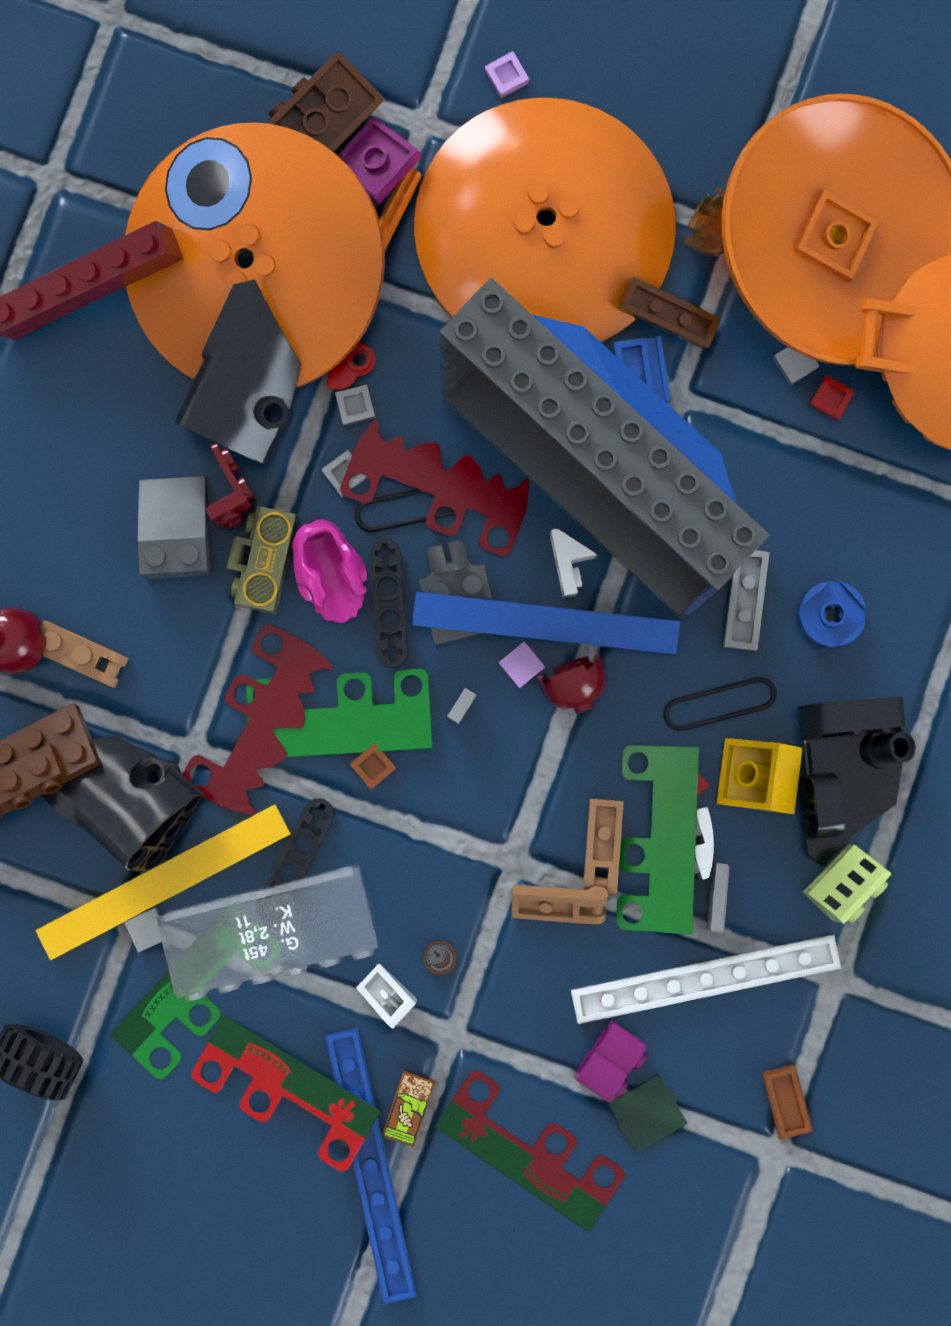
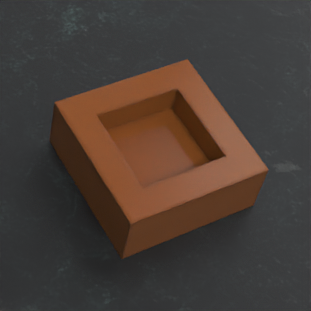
(373, 766)

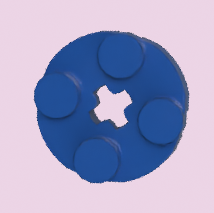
(813, 613)

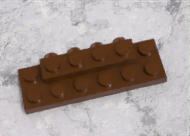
(328, 103)
(44, 757)

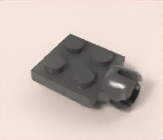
(455, 579)

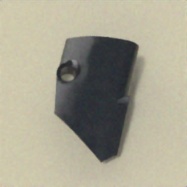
(242, 376)
(849, 768)
(127, 803)

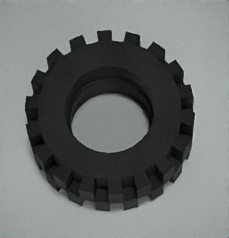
(37, 1062)

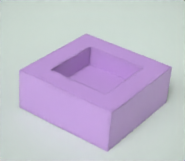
(506, 74)
(521, 665)

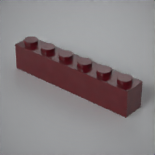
(88, 279)

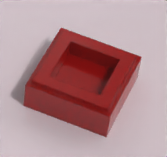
(831, 398)

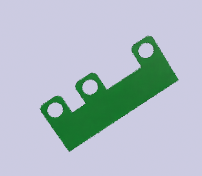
(359, 723)
(672, 840)

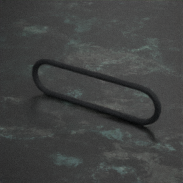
(395, 524)
(716, 690)

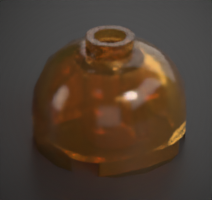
(707, 226)

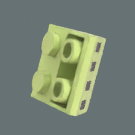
(847, 884)

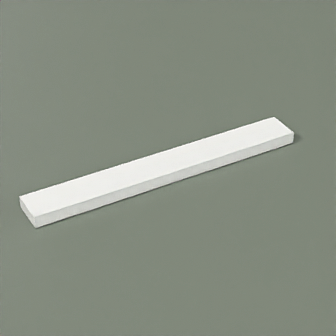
(705, 979)

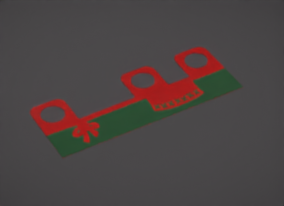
(287, 1077)

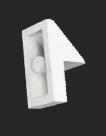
(566, 552)

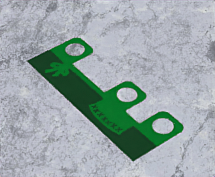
(142, 1026)

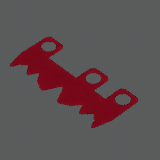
(456, 488)
(272, 708)

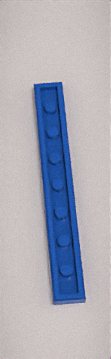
(545, 622)
(374, 1175)

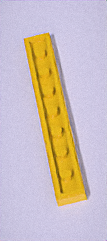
(163, 882)

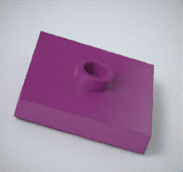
(379, 158)

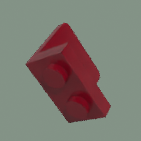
(231, 509)

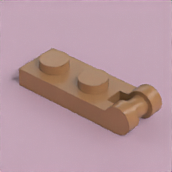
(81, 654)
(603, 843)
(559, 904)

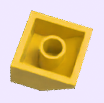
(759, 775)

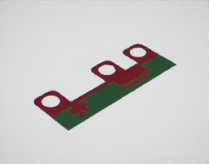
(526, 1165)

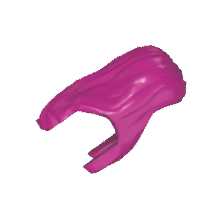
(328, 571)

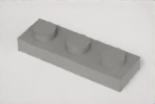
(746, 603)

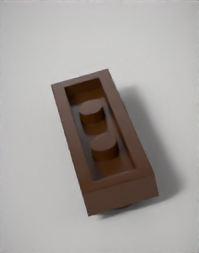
(669, 313)

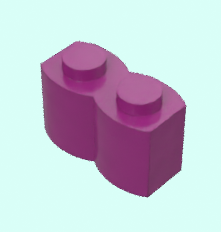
(611, 1062)

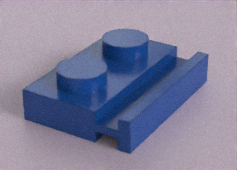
(646, 361)

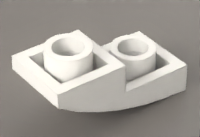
(705, 849)

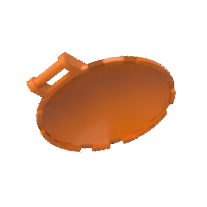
(915, 349)

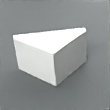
(386, 995)

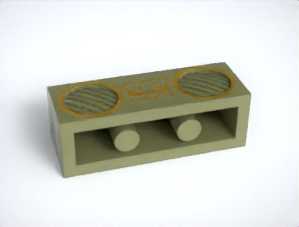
(268, 560)

